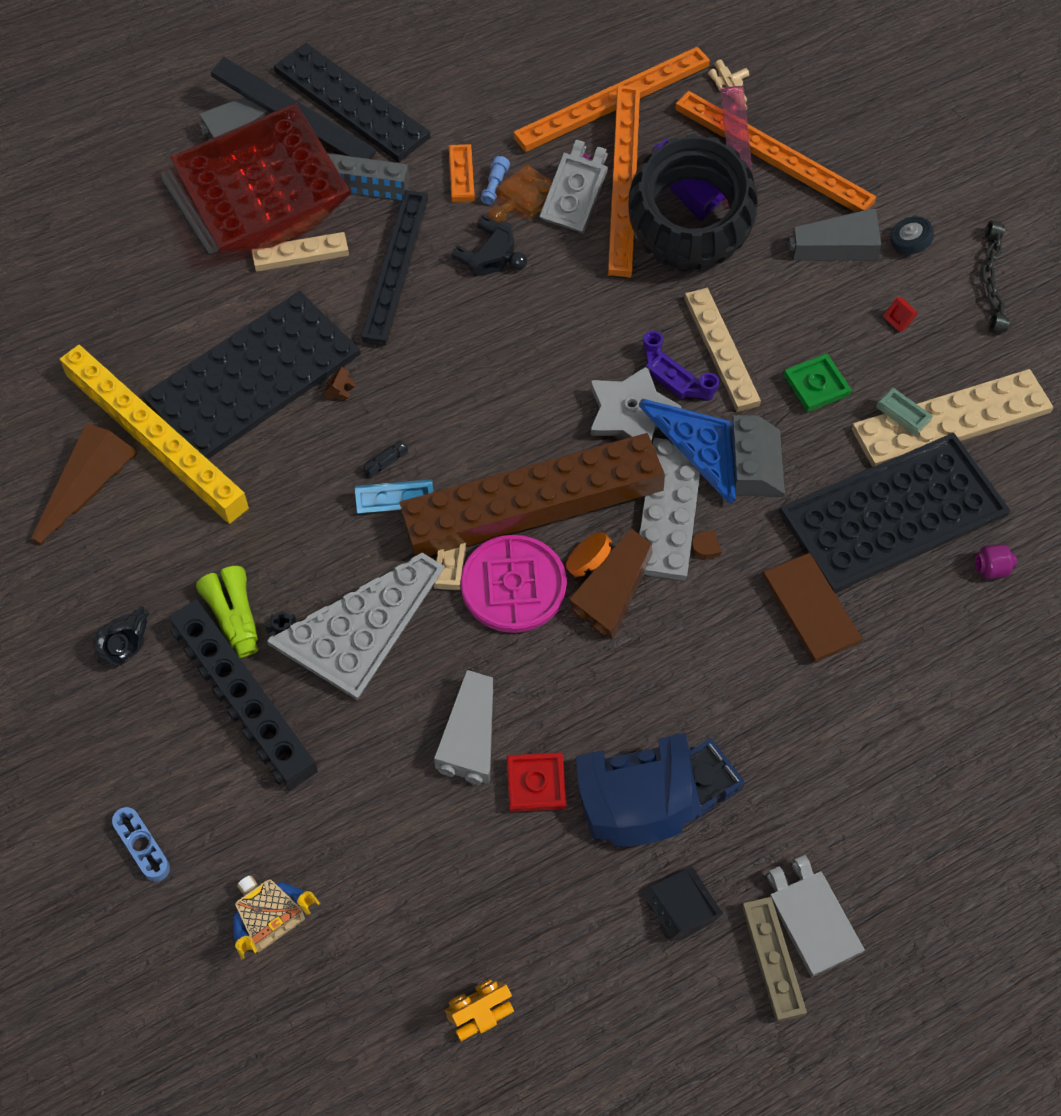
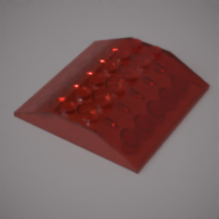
(262, 181)

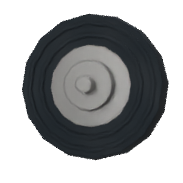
(912, 235)

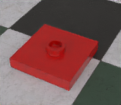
(536, 782)

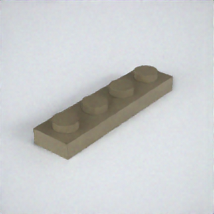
(774, 959)

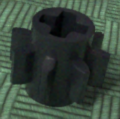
(279, 623)

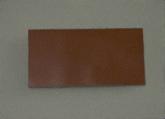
(812, 607)

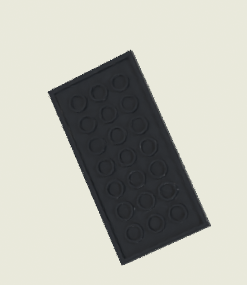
(251, 375)
(894, 512)

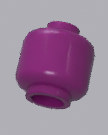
(995, 561)

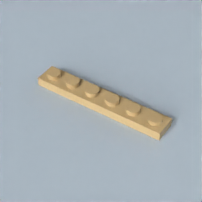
(722, 350)

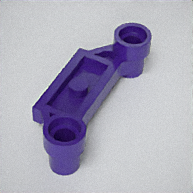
(673, 375)

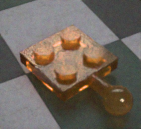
(523, 191)

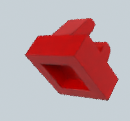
(900, 314)

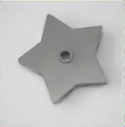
(620, 408)

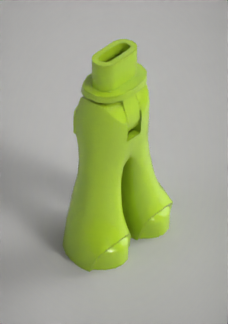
(237, 623)

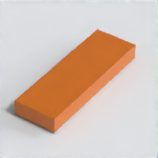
(461, 173)

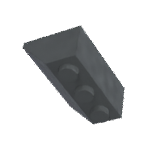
(756, 457)

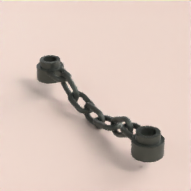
(998, 322)

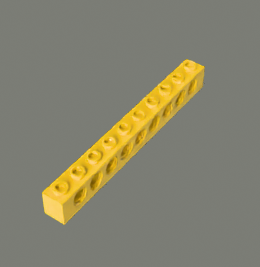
(155, 434)

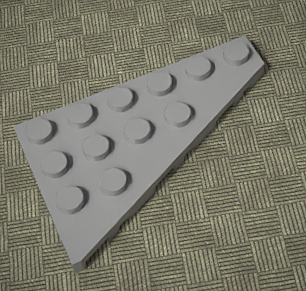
(357, 632)

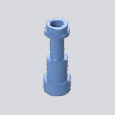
(499, 168)

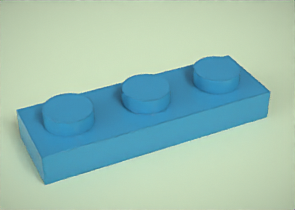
(388, 495)

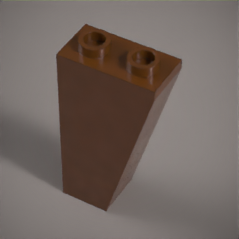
(611, 586)

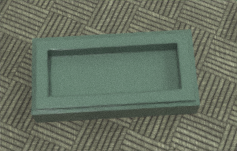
(904, 411)

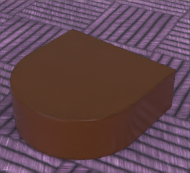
(706, 545)

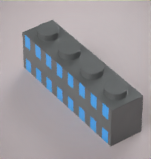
(373, 176)

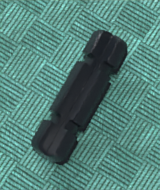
(385, 458)

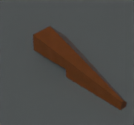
(91, 464)

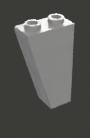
(468, 734)

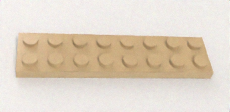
(961, 412)

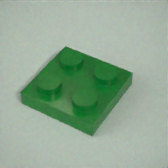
(817, 382)

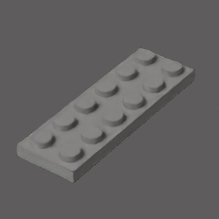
(671, 514)

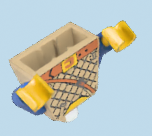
(267, 913)

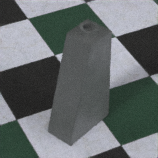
(838, 239)

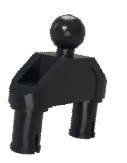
(495, 252)

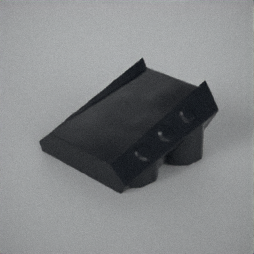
(682, 904)

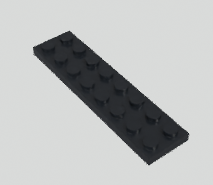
(352, 102)

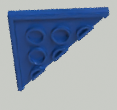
(701, 440)

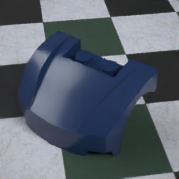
(639, 793)

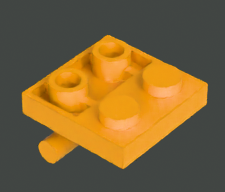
(478, 1008)

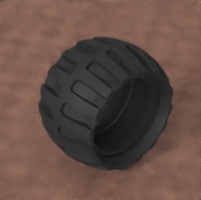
(696, 160)

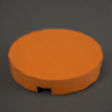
(589, 554)

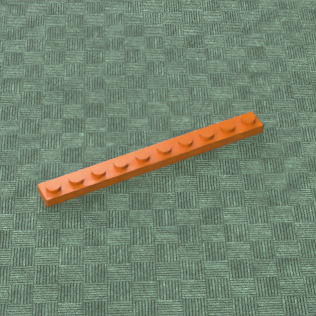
(605, 100)
(781, 156)
(624, 169)

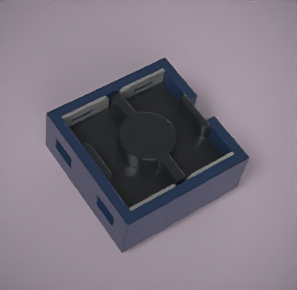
(713, 775)

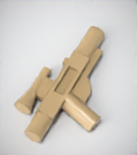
(727, 79)

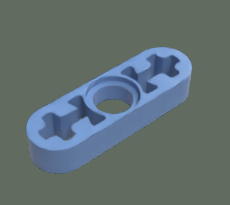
(158, 855)

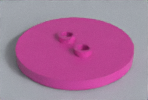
(513, 583)

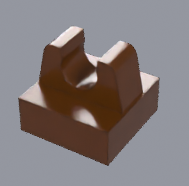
(336, 385)

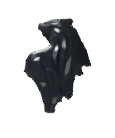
(121, 638)

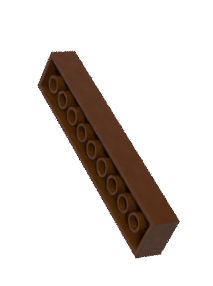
(533, 495)

